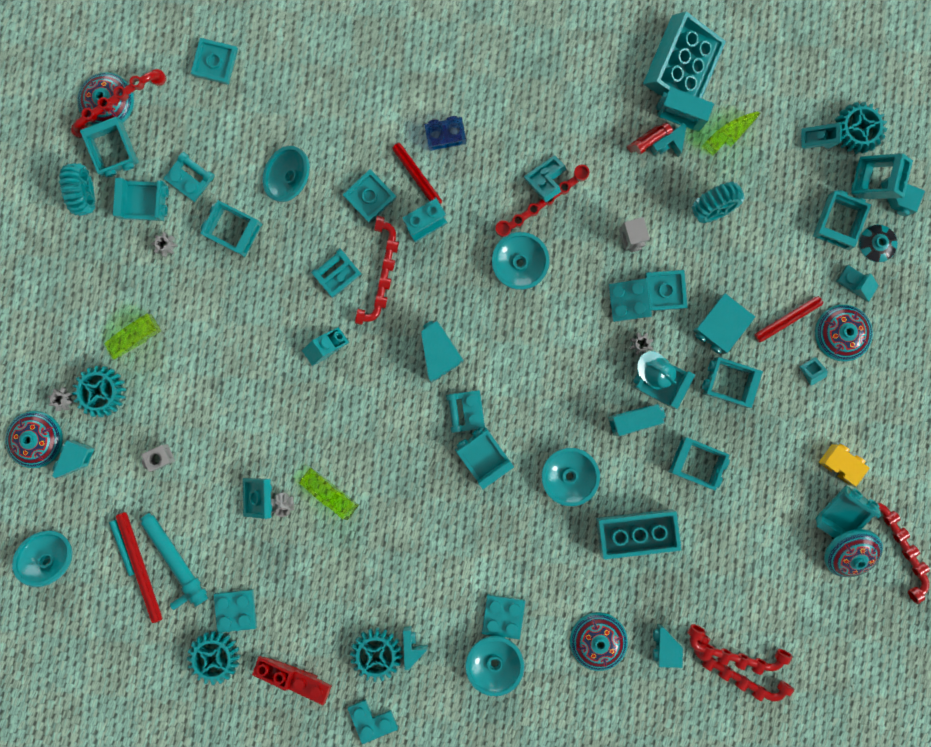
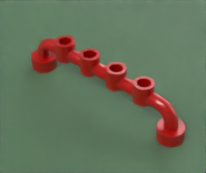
(157, 78)
(503, 227)
(384, 282)
(909, 552)
(741, 660)
(742, 681)

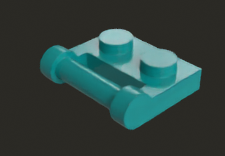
(186, 183)
(341, 277)
(472, 411)

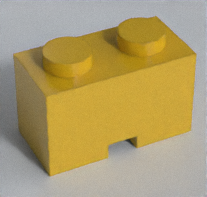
(850, 467)

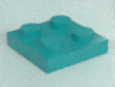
(214, 61)
(369, 196)
(667, 290)
(630, 300)
(257, 498)
(235, 611)
(503, 616)

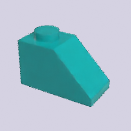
(908, 204)

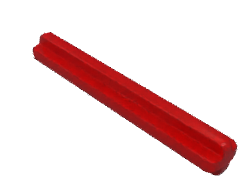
(415, 172)
(788, 319)

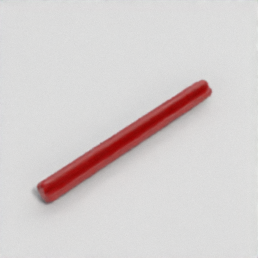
(139, 567)

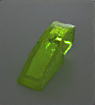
(730, 132)
(132, 336)
(328, 494)

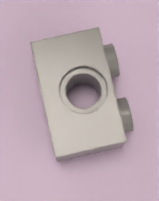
(634, 234)

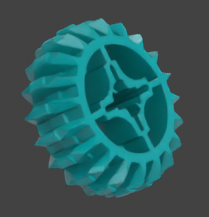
(860, 113)
(77, 189)
(718, 202)
(89, 403)
(382, 660)
(220, 662)

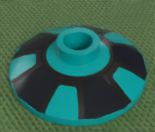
(870, 244)

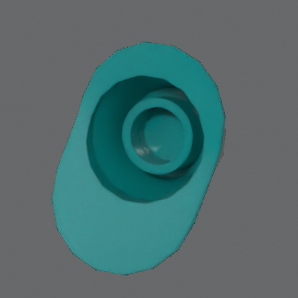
(656, 370)

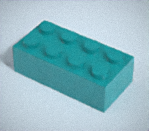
(638, 534)

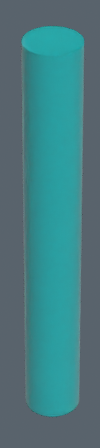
(121, 546)

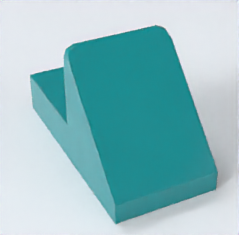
(823, 135)
(675, 140)
(858, 283)
(411, 652)

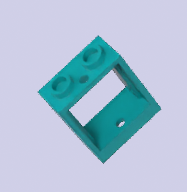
(684, 109)
(101, 129)
(898, 178)
(248, 236)
(834, 237)
(750, 388)
(636, 419)
(681, 455)

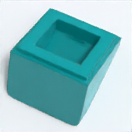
(814, 371)

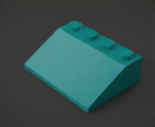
(684, 57)

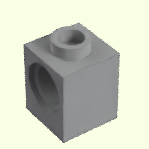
(165, 454)

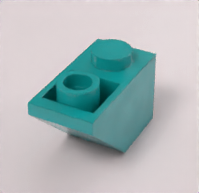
(325, 346)
(72, 458)
(668, 650)

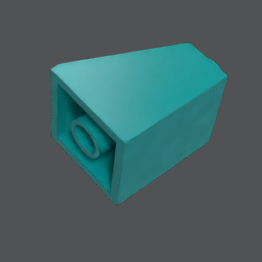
(439, 351)

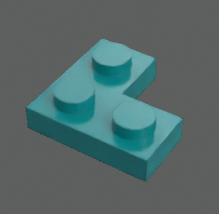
(542, 178)
(369, 726)

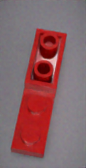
(292, 678)

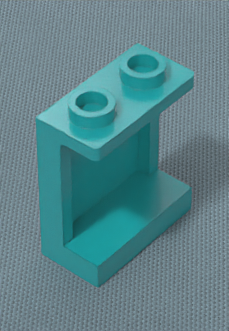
(140, 200)
(425, 220)
(724, 324)
(672, 395)
(483, 457)
(847, 512)

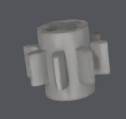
(167, 248)
(646, 342)
(65, 401)
(282, 504)

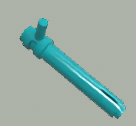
(190, 585)

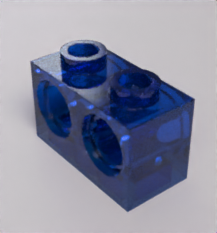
(446, 139)

